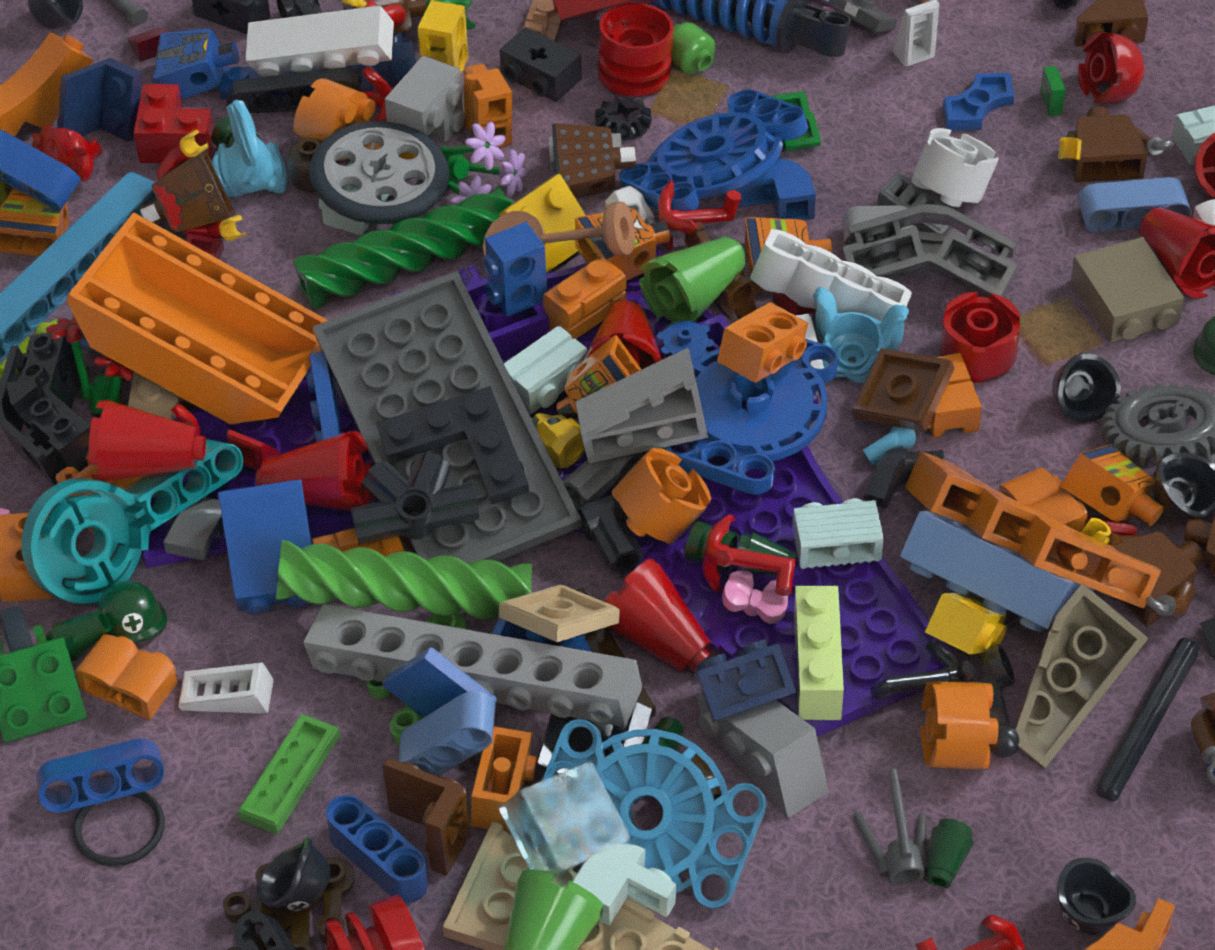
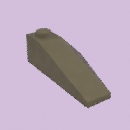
(1077, 666)

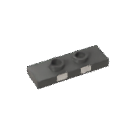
(864, 13)

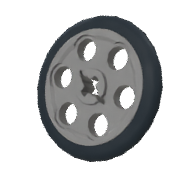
(363, 204)

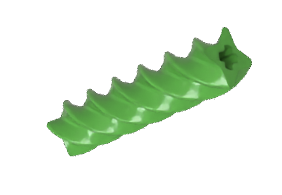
(399, 580)

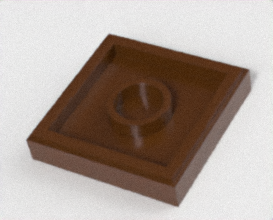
(903, 389)

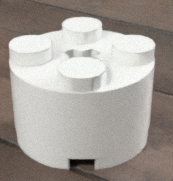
(955, 167)

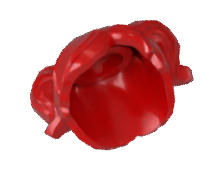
(68, 148)

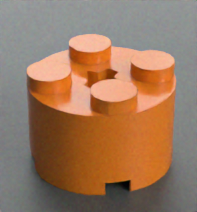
(330, 109)
(661, 496)
(958, 725)

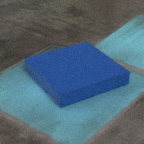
(430, 682)

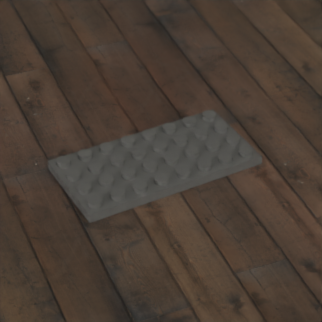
(426, 351)

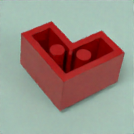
(164, 123)

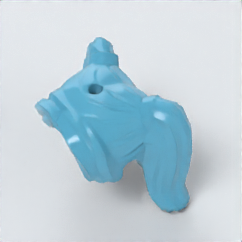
(248, 162)
(856, 335)

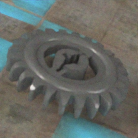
(1166, 428)

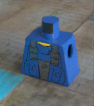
(193, 60)

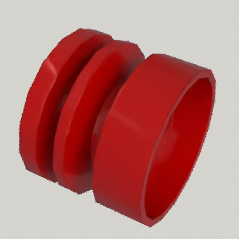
(635, 49)
(390, 929)

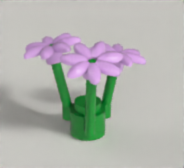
(484, 147)

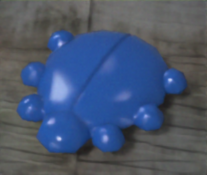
(684, 335)

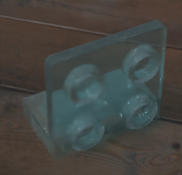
(564, 820)

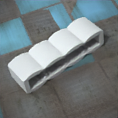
(799, 269)

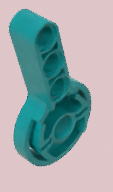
(115, 518)

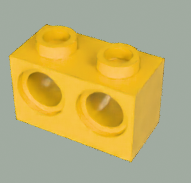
(444, 34)
(966, 623)

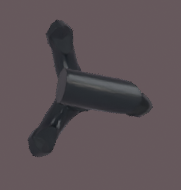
(952, 672)

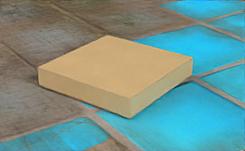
(559, 613)

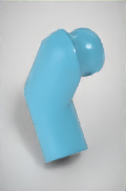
(897, 437)

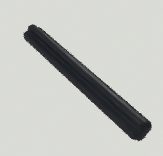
(1147, 720)

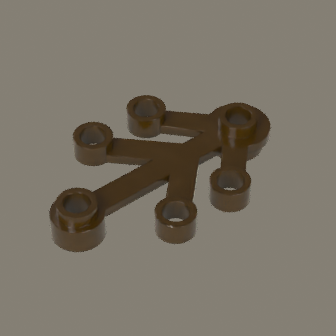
(300, 920)

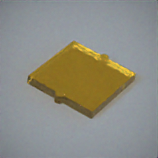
(688, 97)
(1058, 331)

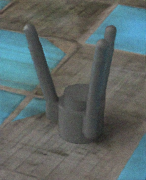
(903, 860)

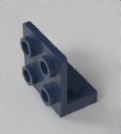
(101, 98)
(743, 682)

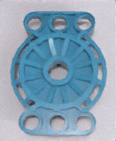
(690, 813)

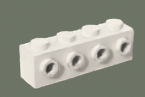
(320, 41)

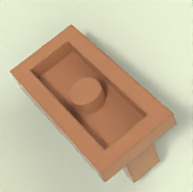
(544, 19)

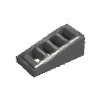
(901, 191)

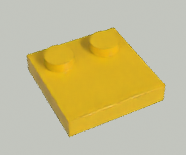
(556, 210)

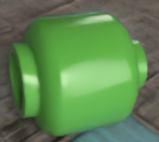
(692, 48)

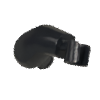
(890, 473)

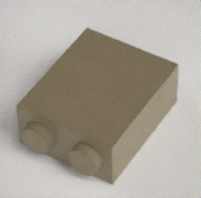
(1127, 289)

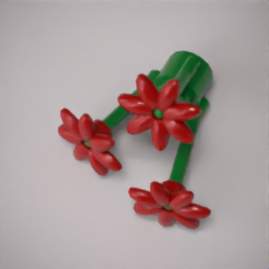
(104, 386)

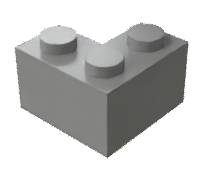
(428, 99)

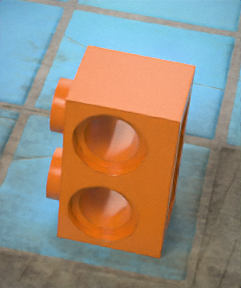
(763, 342)

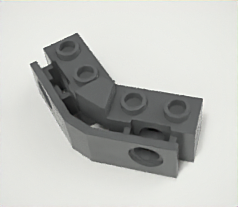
(943, 254)

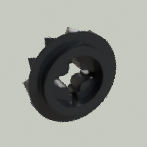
(638, 117)

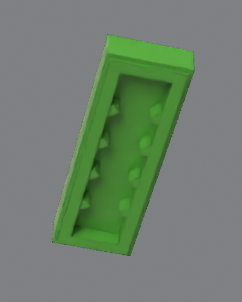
(289, 774)

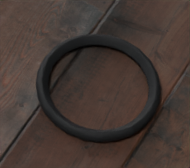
(119, 861)

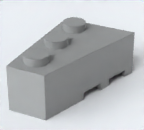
(643, 411)
(774, 751)

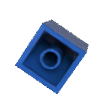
(254, 527)

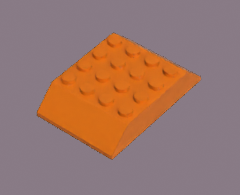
(194, 324)

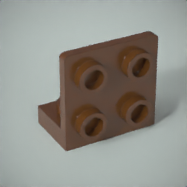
(435, 804)

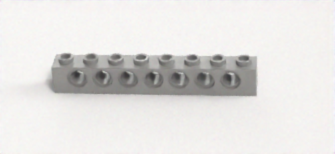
(511, 669)

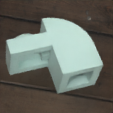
(621, 873)

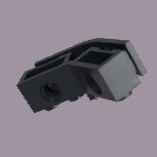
(44, 401)

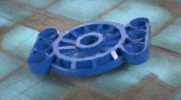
(718, 150)
(770, 428)

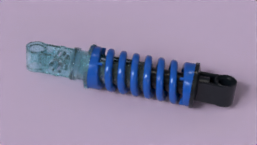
(786, 20)

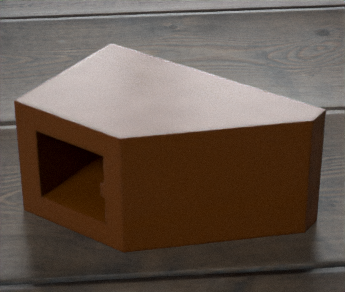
(1112, 16)

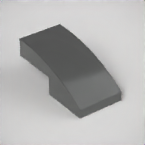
(195, 529)

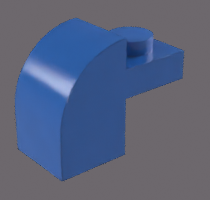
(786, 187)

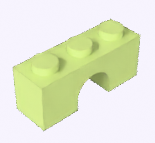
(818, 653)

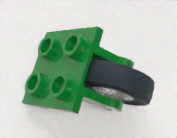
(35, 680)

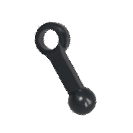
(1000, 674)

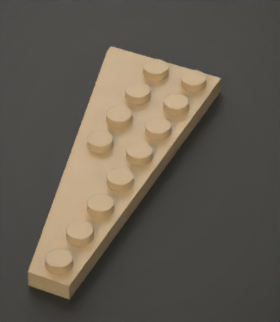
(487, 895)

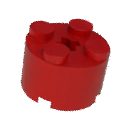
(983, 332)

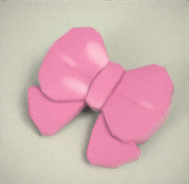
(740, 595)

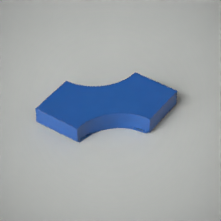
(970, 107)

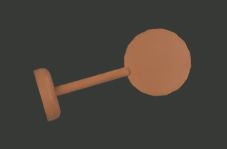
(616, 228)

